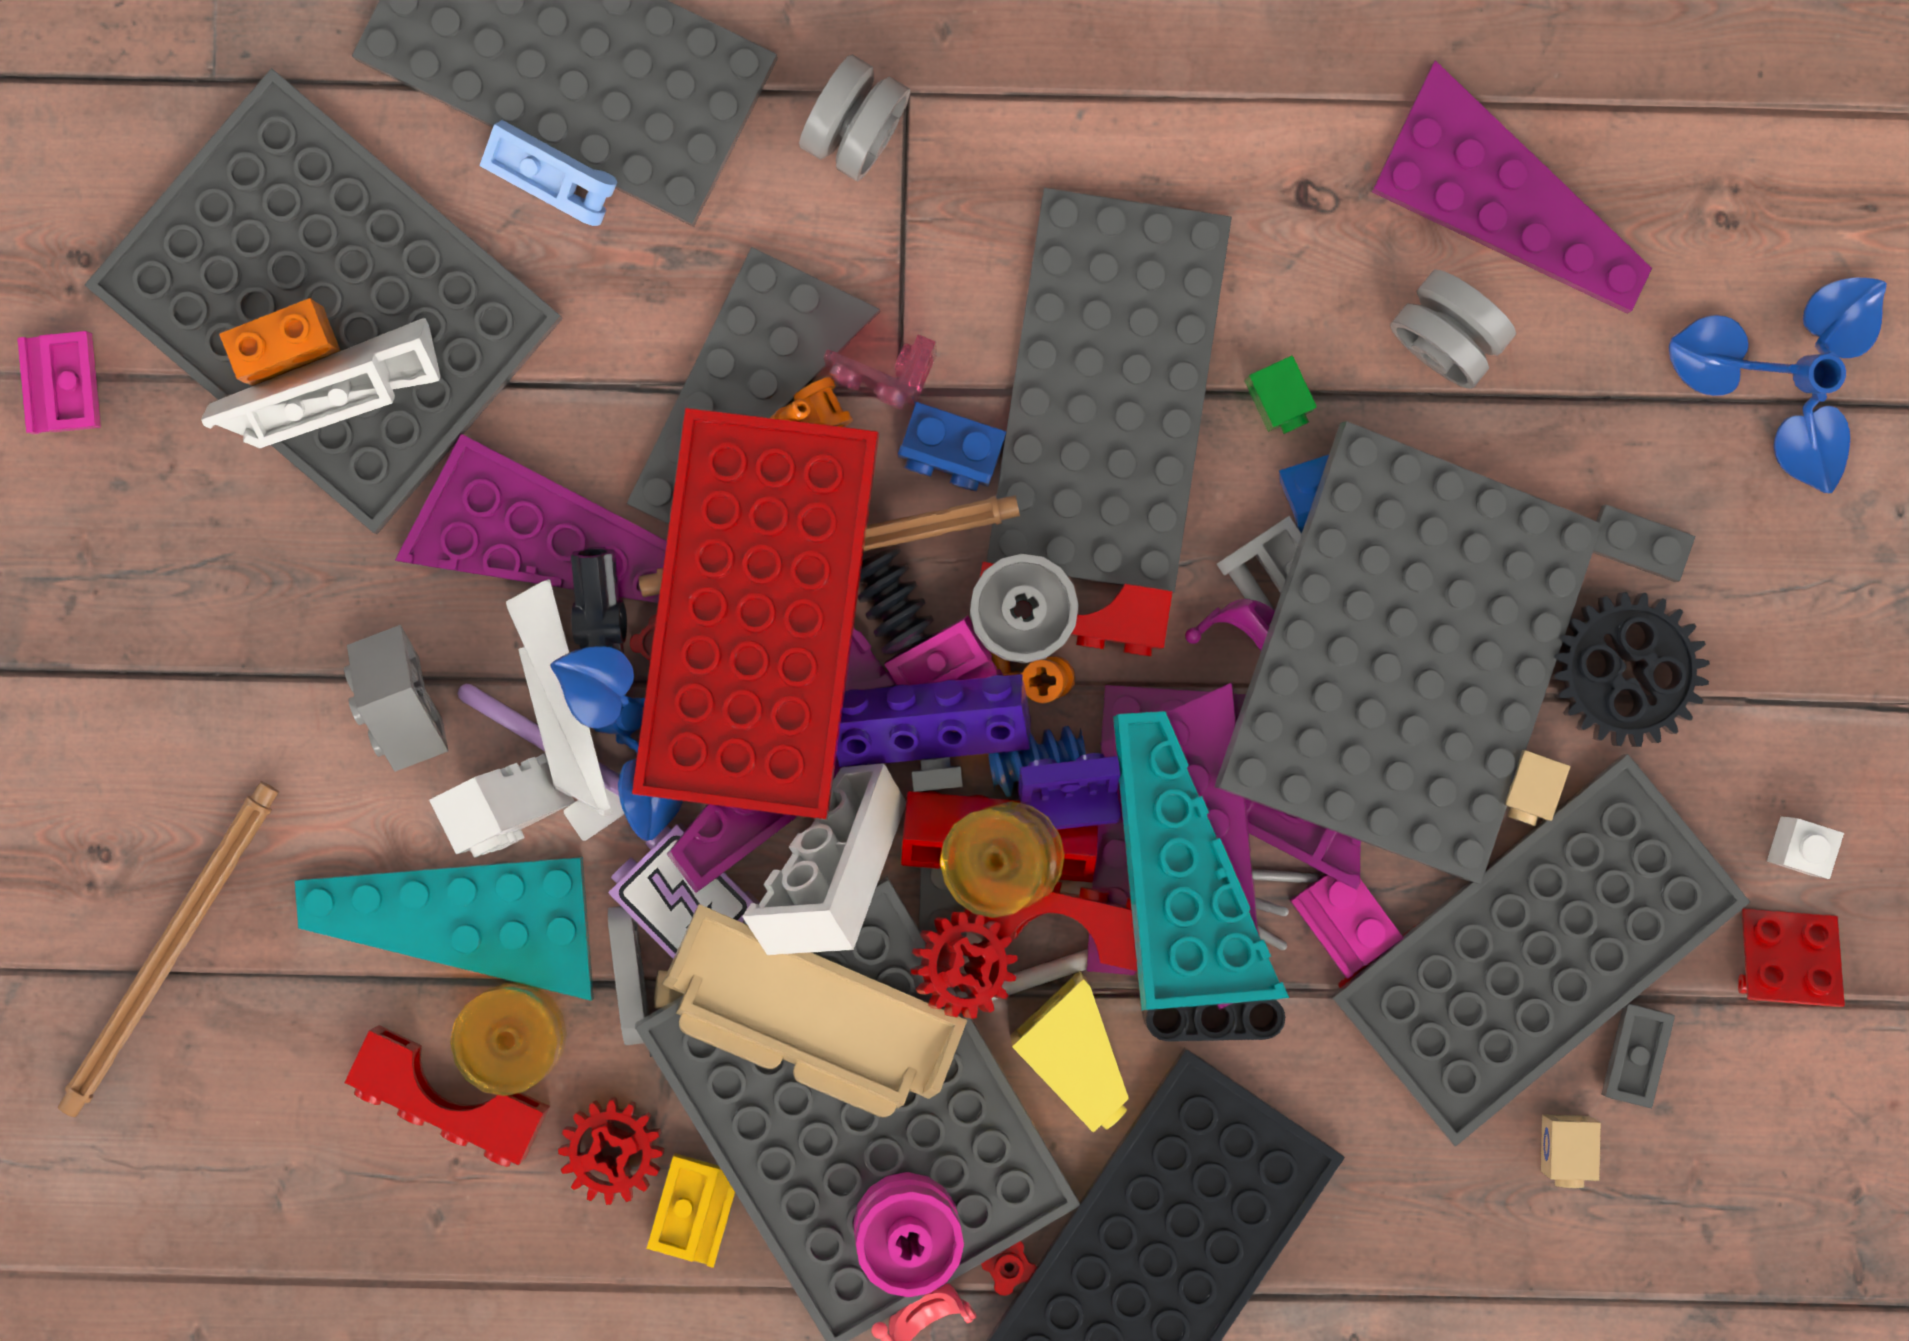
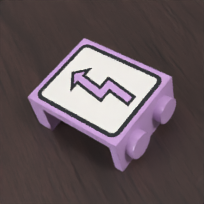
(662, 898)

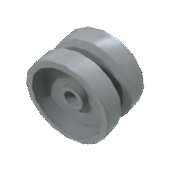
(854, 117)
(1453, 328)
(1030, 580)

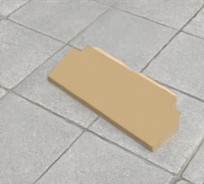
(829, 1021)

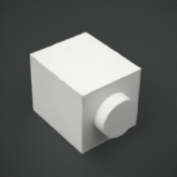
(1805, 847)

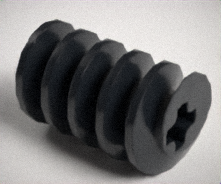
(892, 601)

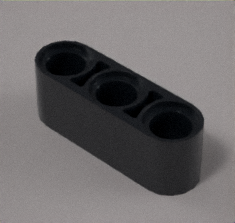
(1235, 1026)

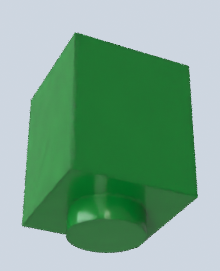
(1281, 395)

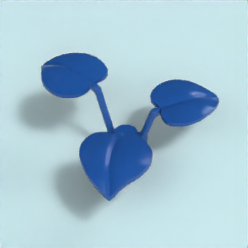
(1847, 322)
(594, 692)

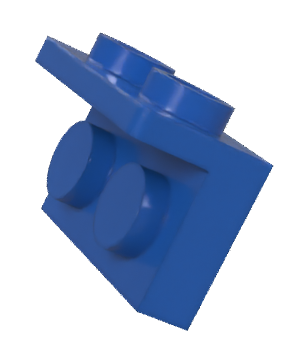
(951, 446)

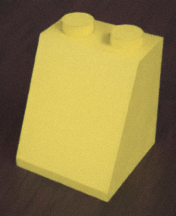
(1073, 1054)

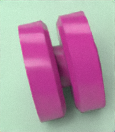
(881, 1228)

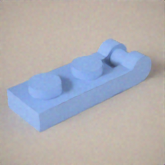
(547, 173)

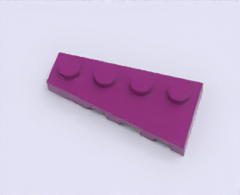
(721, 839)

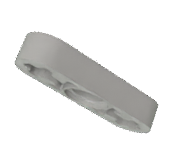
(627, 972)

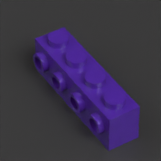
(921, 718)

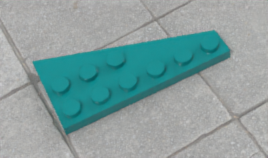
(1185, 897)
(489, 919)

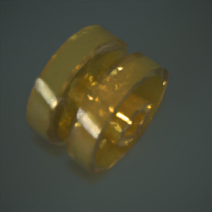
(975, 865)
(481, 1049)

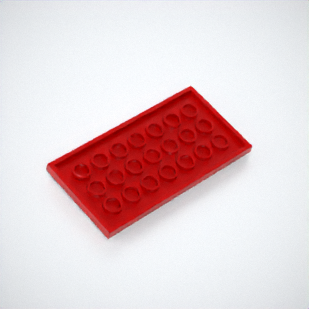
(756, 613)

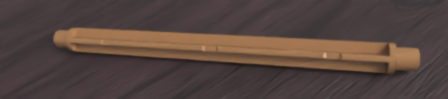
(908, 529)
(167, 949)

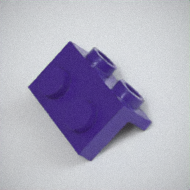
(1073, 791)

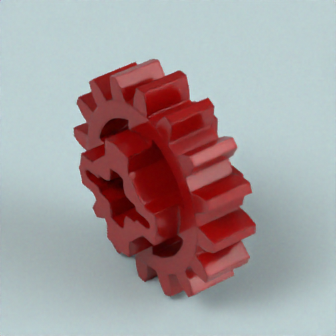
(984, 971)
(592, 1159)

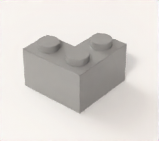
(393, 699)

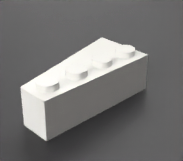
(495, 806)
(833, 869)

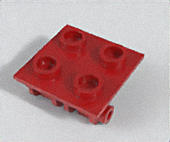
(1792, 958)

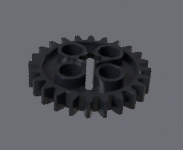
(1663, 643)

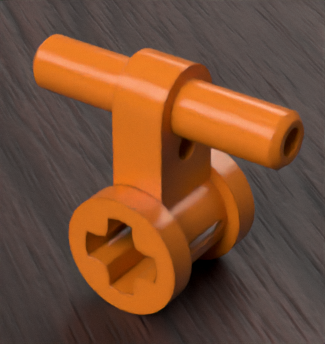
(816, 405)
(1034, 687)

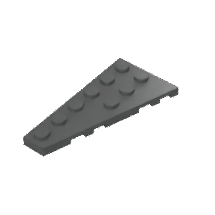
(754, 359)

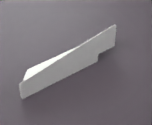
(329, 388)
(565, 740)

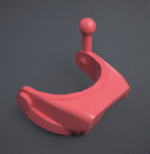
(935, 1305)

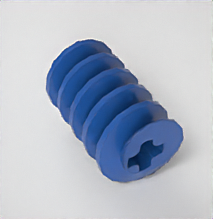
(1006, 765)

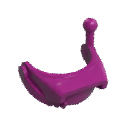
(1246, 614)

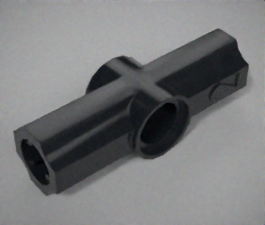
(597, 613)

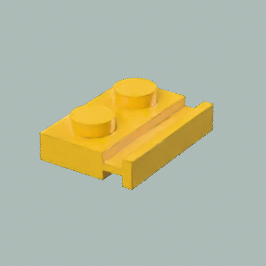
(692, 1211)

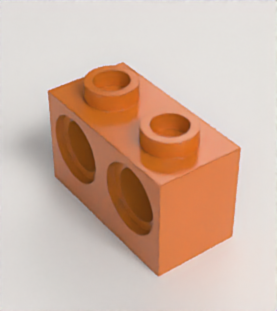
(279, 342)

